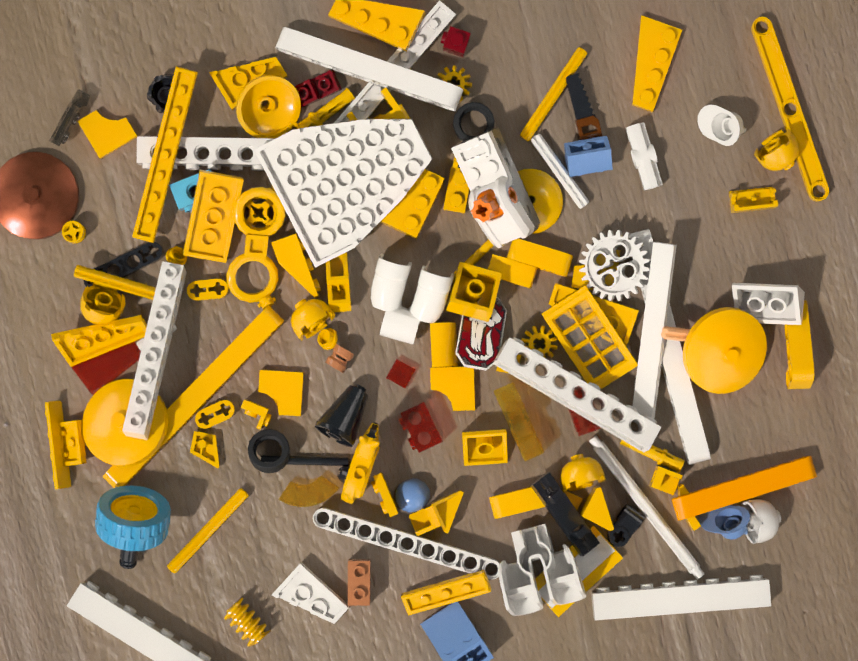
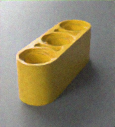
(540, 257)
(515, 502)

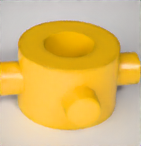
(266, 301)

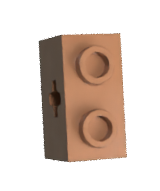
(359, 582)

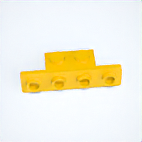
(65, 442)

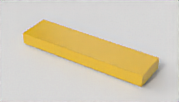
(446, 592)

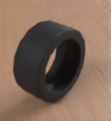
(472, 106)
(267, 435)

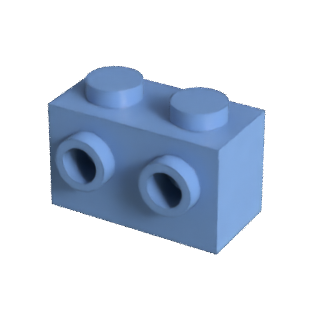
(588, 156)

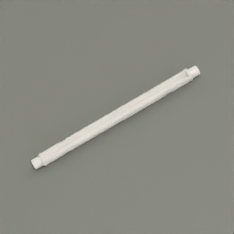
(646, 507)

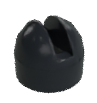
(343, 473)

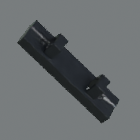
(564, 514)

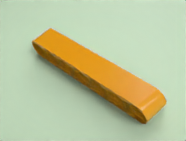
(744, 487)

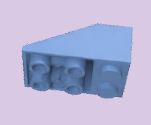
(455, 635)

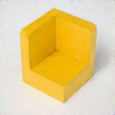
(665, 480)
(424, 520)

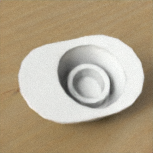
(720, 124)

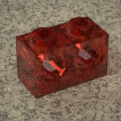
(426, 425)

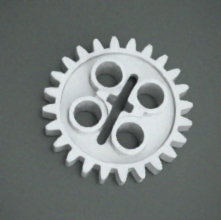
(607, 247)

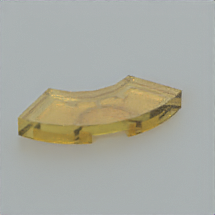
(308, 494)

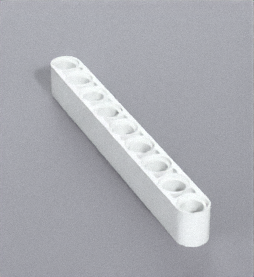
(369, 69)
(395, 543)

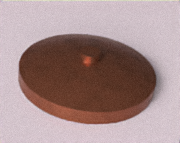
(37, 195)

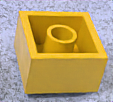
(474, 292)

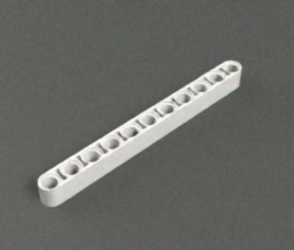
(677, 379)

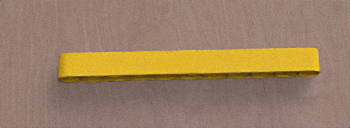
(207, 385)

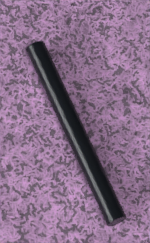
(306, 460)

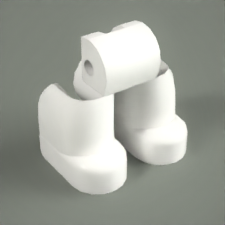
(387, 295)
(518, 578)

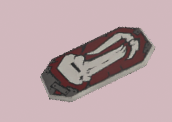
(481, 340)

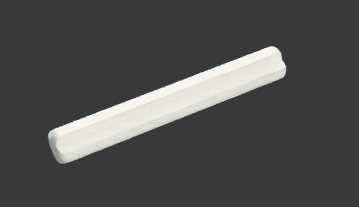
(559, 171)

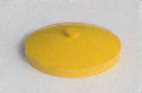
(724, 350)
(104, 424)

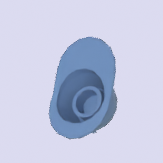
(727, 521)

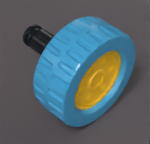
(132, 521)

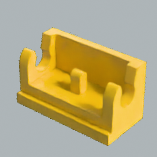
(753, 199)

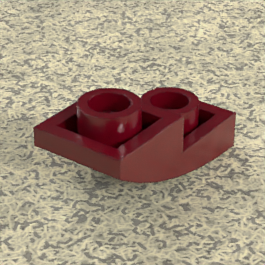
(318, 88)

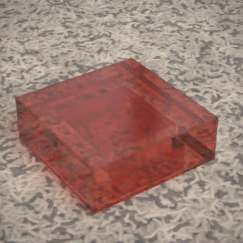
(400, 373)

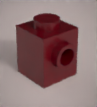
(455, 41)

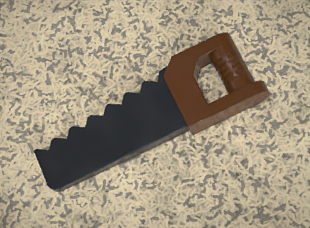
(582, 108)

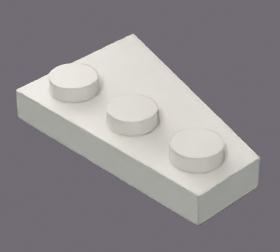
(309, 592)

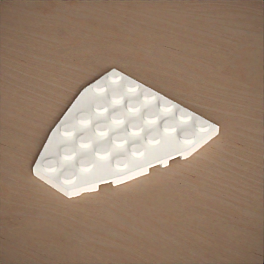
(343, 178)

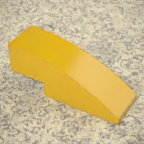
(338, 283)

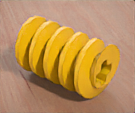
(246, 622)

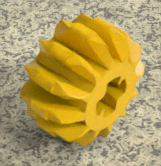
(458, 77)
(538, 336)

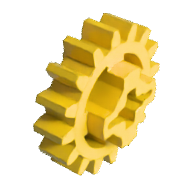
(266, 205)

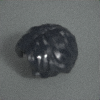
(159, 91)

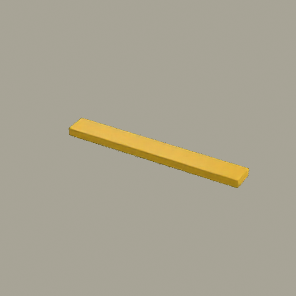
(165, 154)

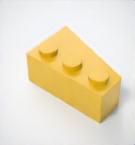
(415, 207)

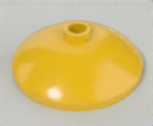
(278, 114)
(547, 196)

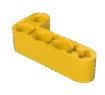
(799, 354)

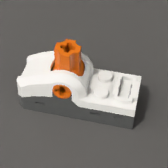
(497, 192)

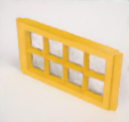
(589, 338)

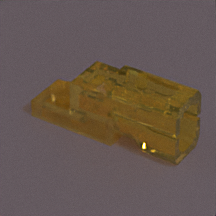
(518, 421)

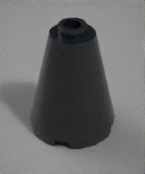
(344, 416)

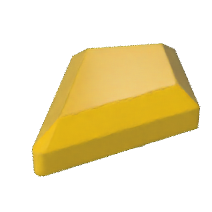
(205, 447)

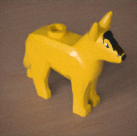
(361, 465)

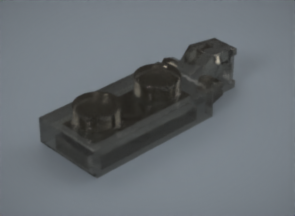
(69, 117)

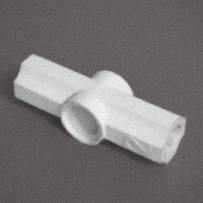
(644, 156)

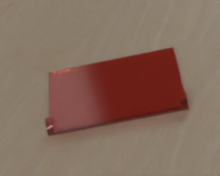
(106, 367)

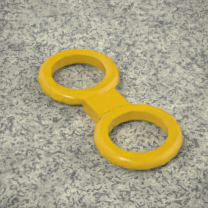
(255, 244)

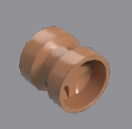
(336, 362)

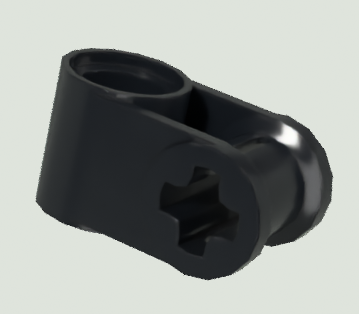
(626, 522)

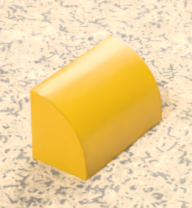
(443, 344)

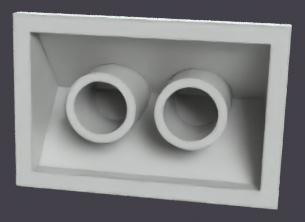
(770, 302)

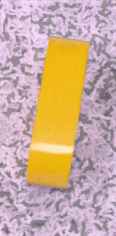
(208, 295)
(217, 418)

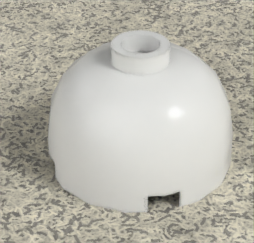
(763, 520)

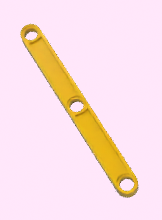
(785, 93)

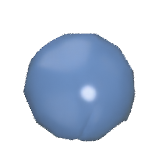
(412, 495)

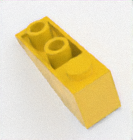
(291, 257)

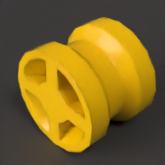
(70, 230)

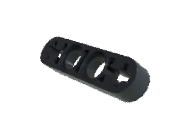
(122, 261)

